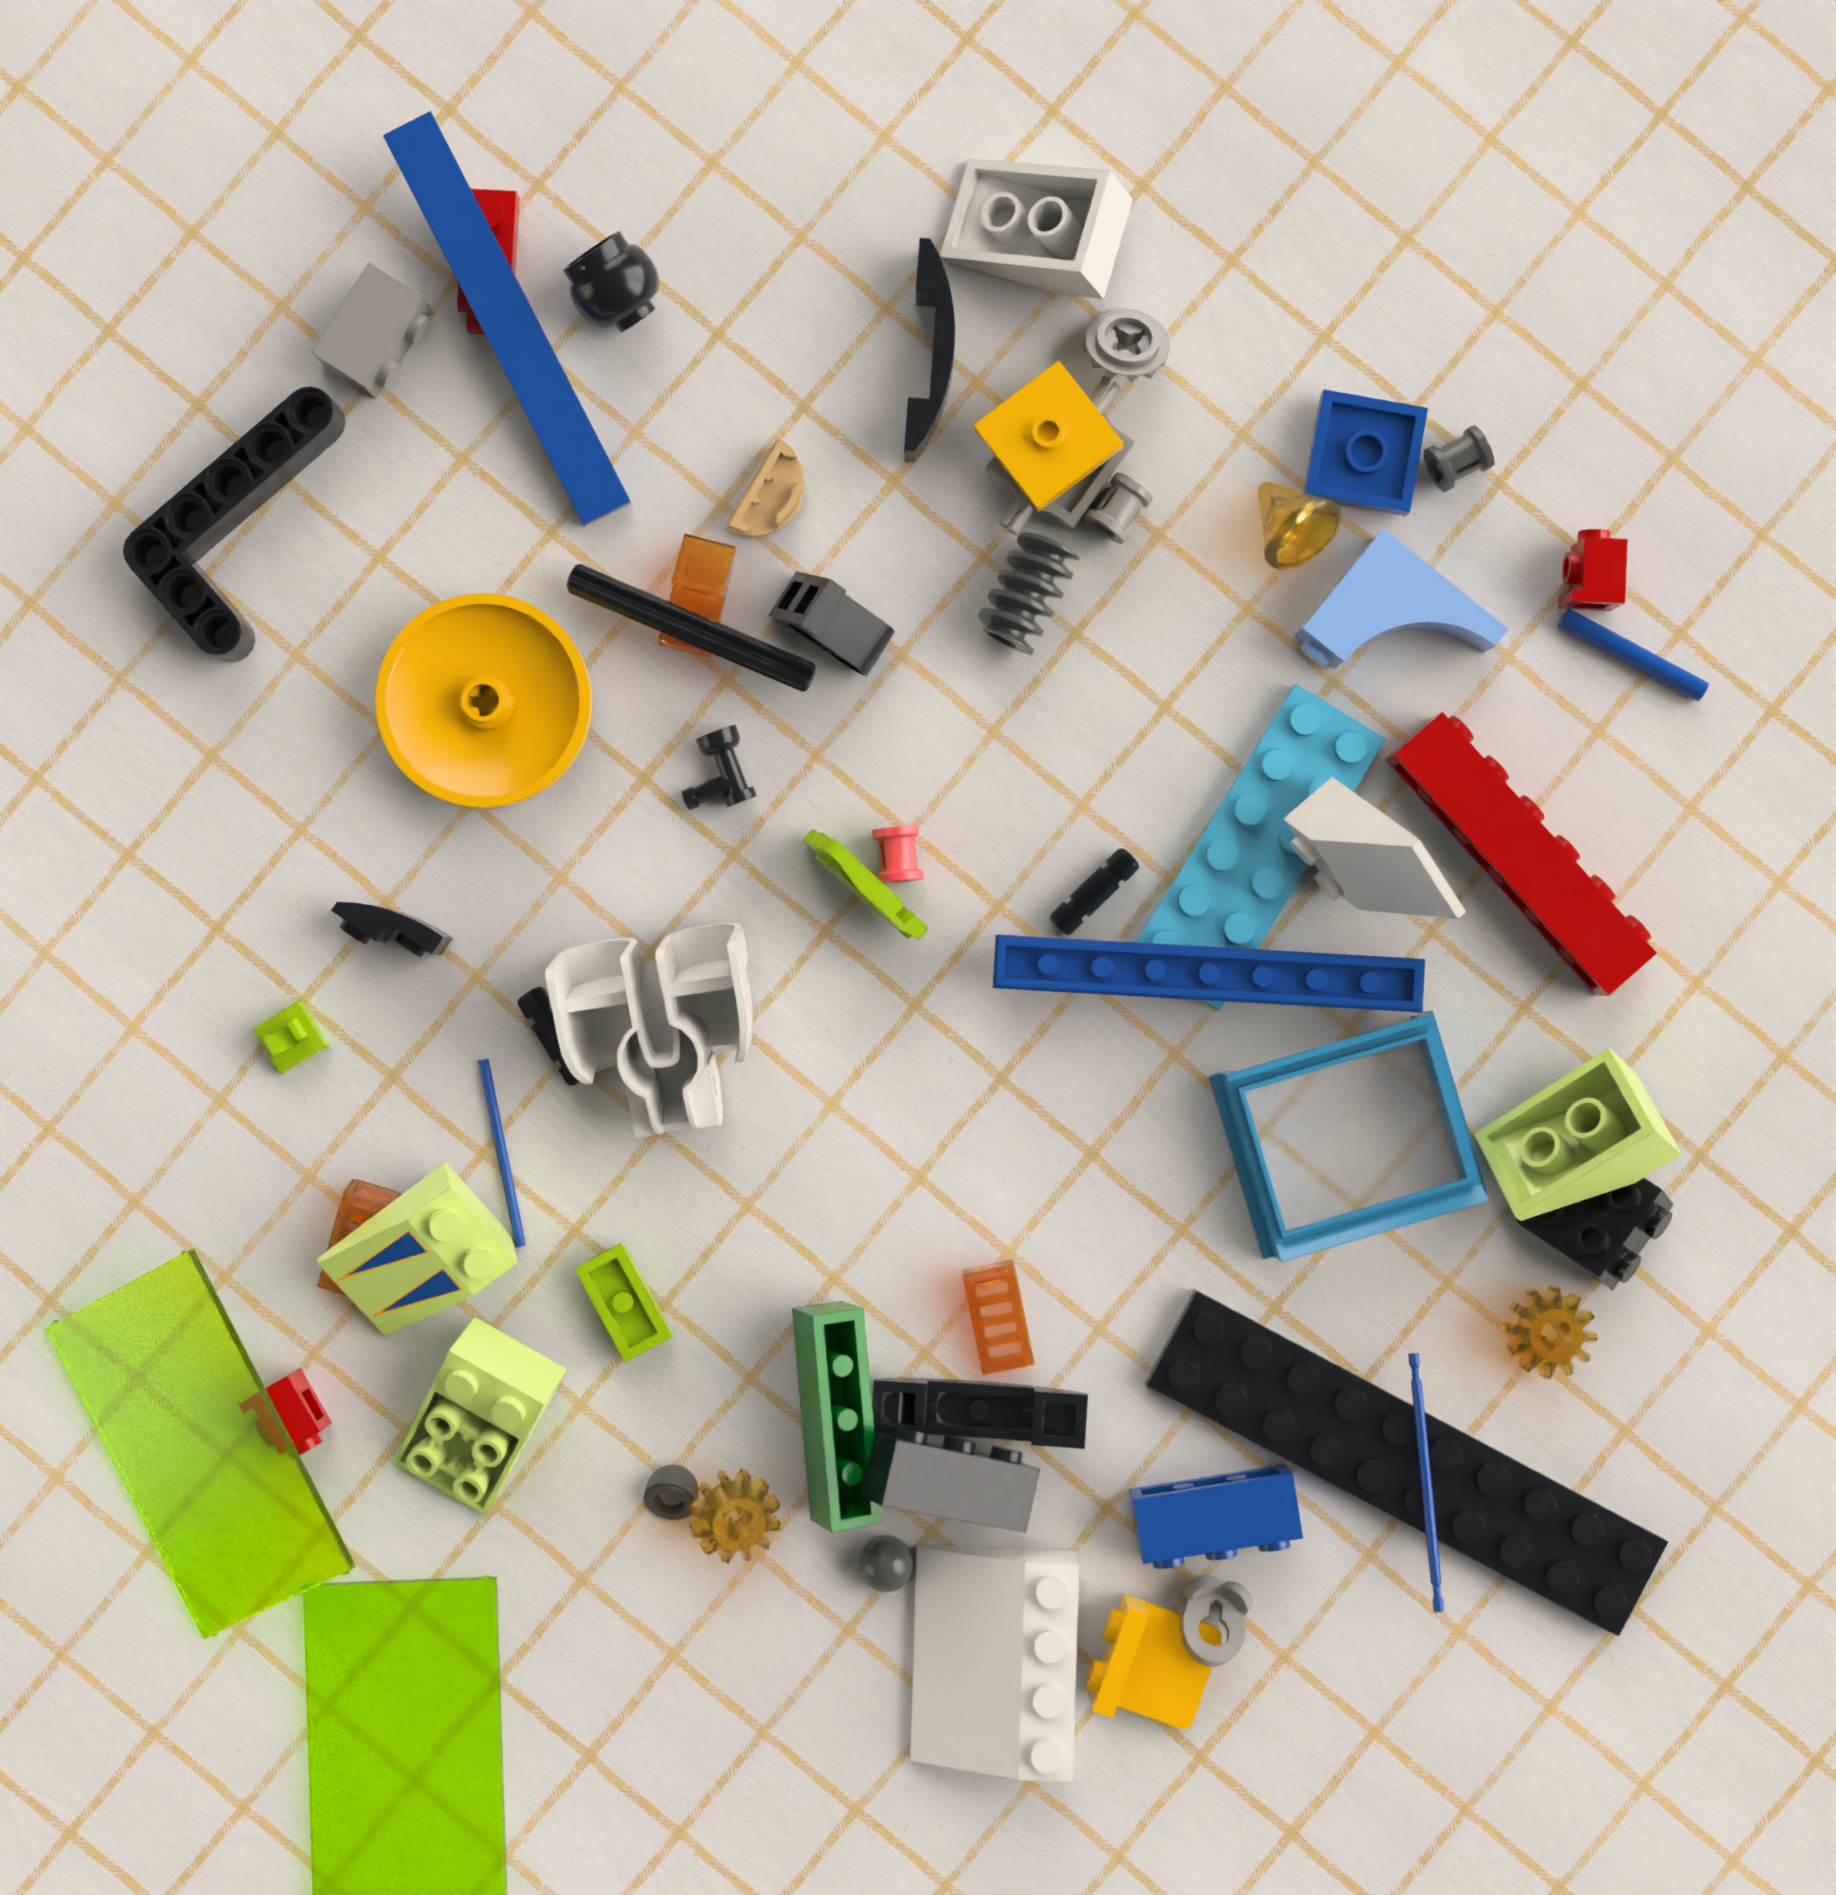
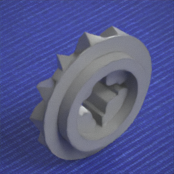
(1129, 329)

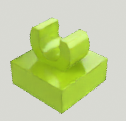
(291, 1037)

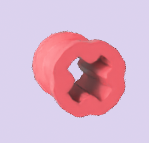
(897, 854)

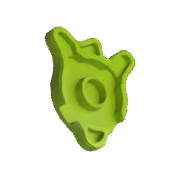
(864, 884)

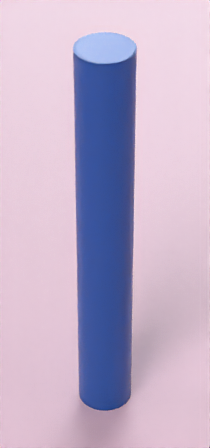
(1633, 654)

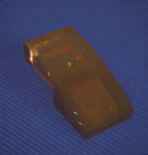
(700, 583)

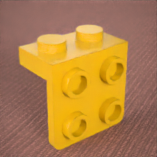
(1147, 1665)

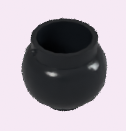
(613, 283)

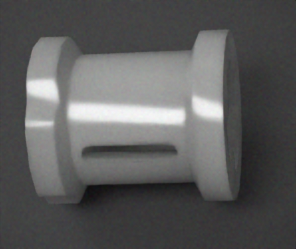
(1118, 508)

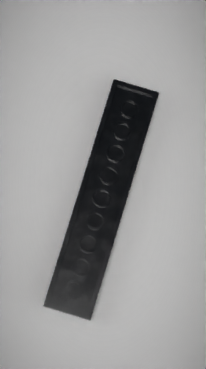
(1369, 1448)

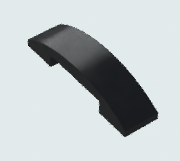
(932, 291)
(981, 1410)

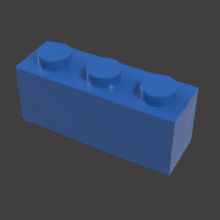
(1216, 1516)

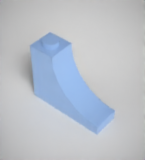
(1390, 593)

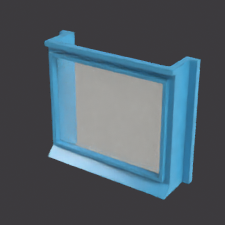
(1349, 1139)

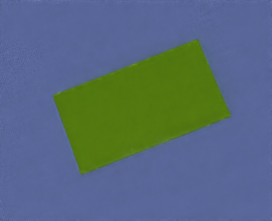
(199, 1445)
(405, 1737)

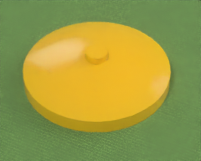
(483, 701)

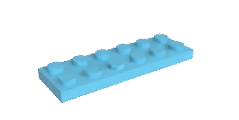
(1244, 857)

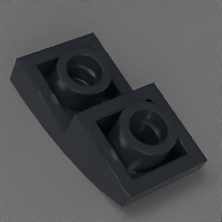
(379, 923)

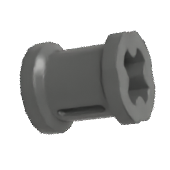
(1459, 458)

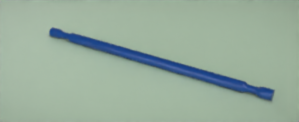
(1426, 1483)

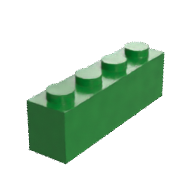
(835, 1413)

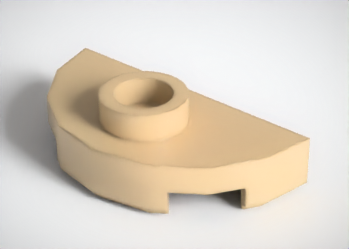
(771, 496)

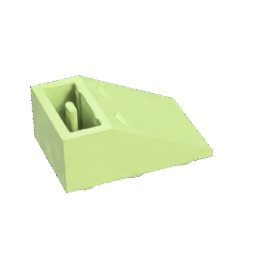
(479, 1415)

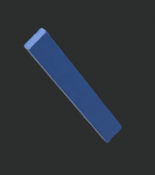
(506, 318)
(1208, 973)

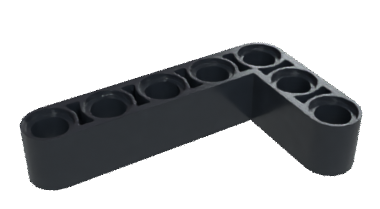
(226, 513)

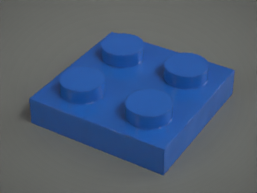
(1365, 452)

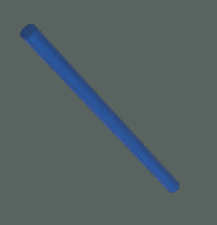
(501, 1151)

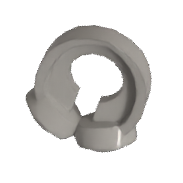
(1233, 1603)

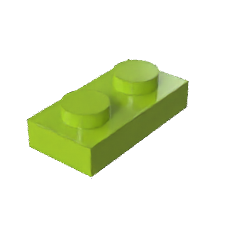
(624, 1301)

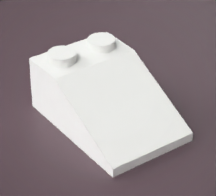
(1038, 225)
(1368, 856)

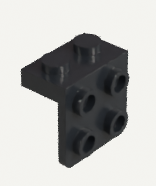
(1606, 1230)

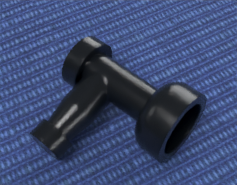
(731, 782)

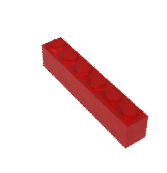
(1521, 855)

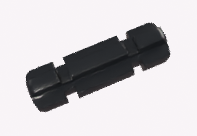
(1094, 891)
(536, 1005)

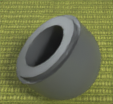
(673, 1480)
(886, 1564)

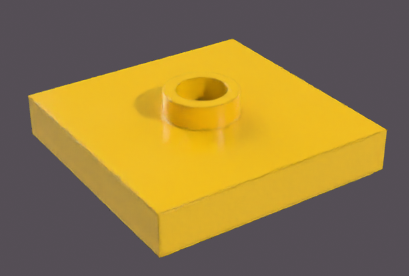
(1048, 436)

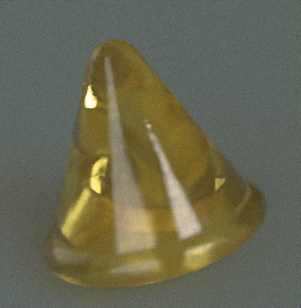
(1295, 525)

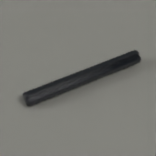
(691, 627)

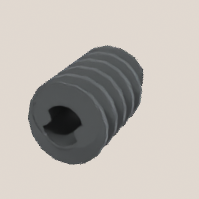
(1026, 590)

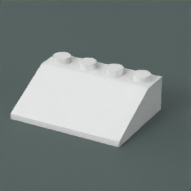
(995, 1661)

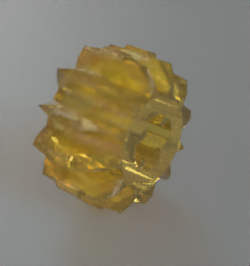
(1535, 1346)
(739, 1534)

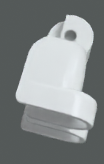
(605, 1024)

